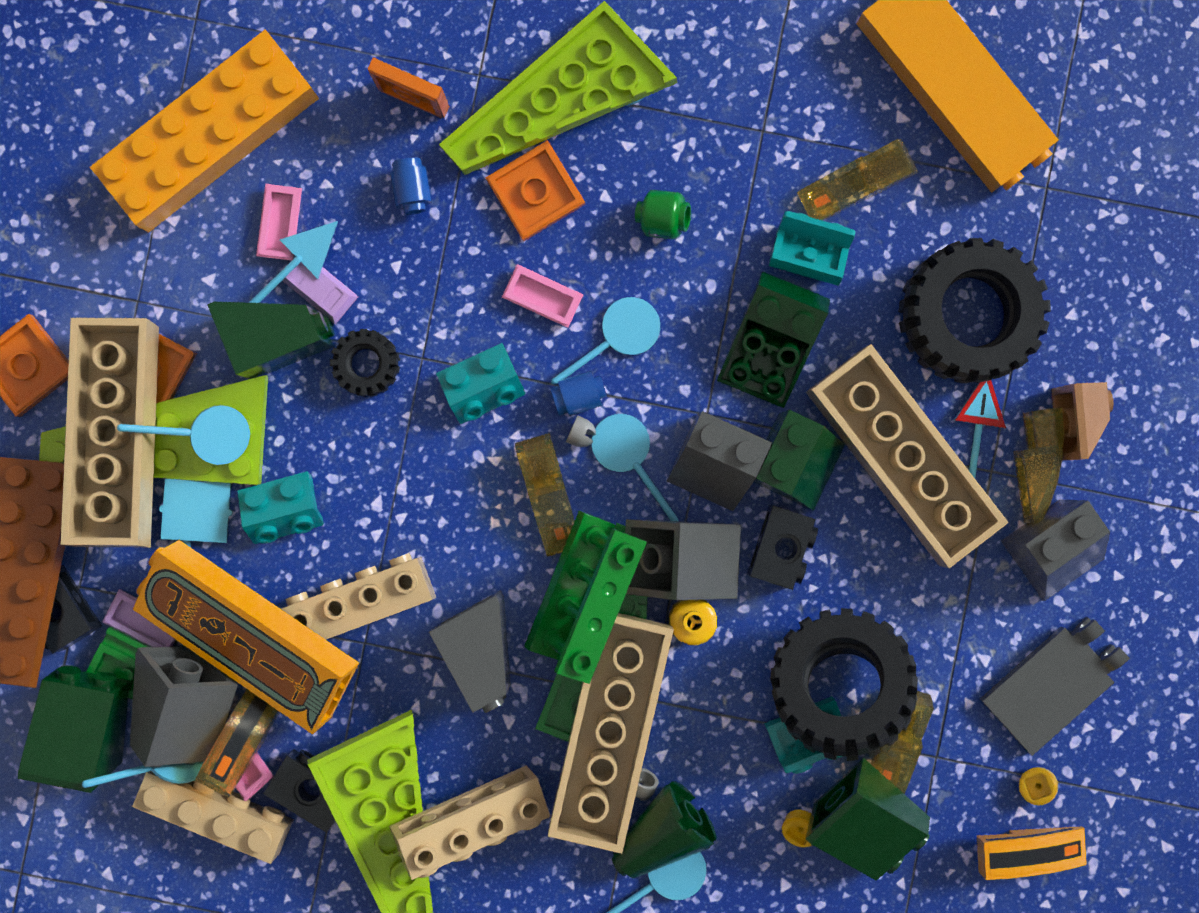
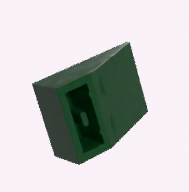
(774, 339)

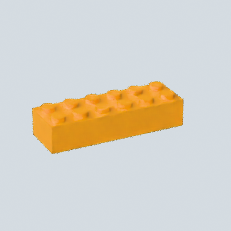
(204, 132)

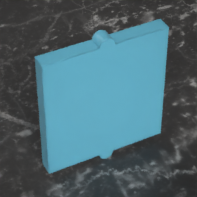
(195, 510)

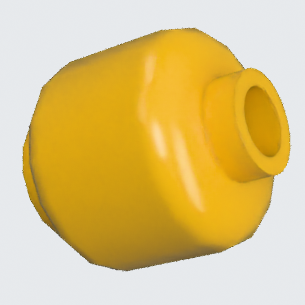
(686, 609)

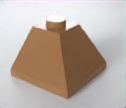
(1085, 416)

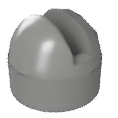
(579, 429)
(649, 785)

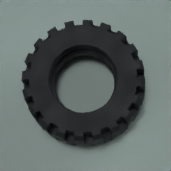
(1020, 301)
(835, 636)

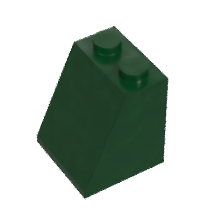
(269, 335)
(799, 459)
(75, 728)
(867, 822)

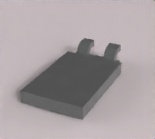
(1053, 685)

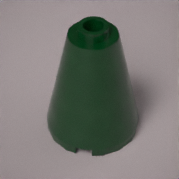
(665, 833)

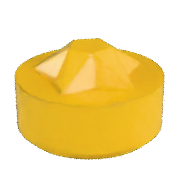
(1038, 786)
(795, 827)

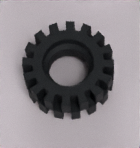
(349, 347)

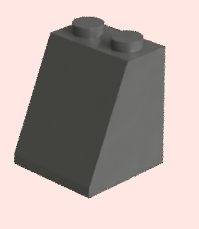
(718, 461)
(1060, 546)
(686, 560)
(477, 652)
(177, 706)

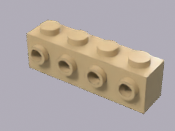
(364, 600)
(226, 820)
(470, 822)

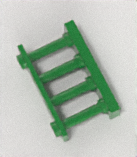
(585, 596)

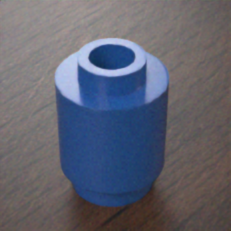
(410, 185)
(578, 394)

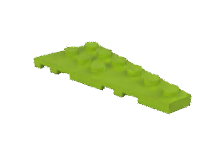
(575, 81)
(174, 454)
(368, 788)

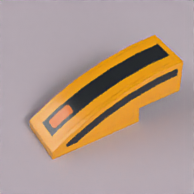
(1030, 852)

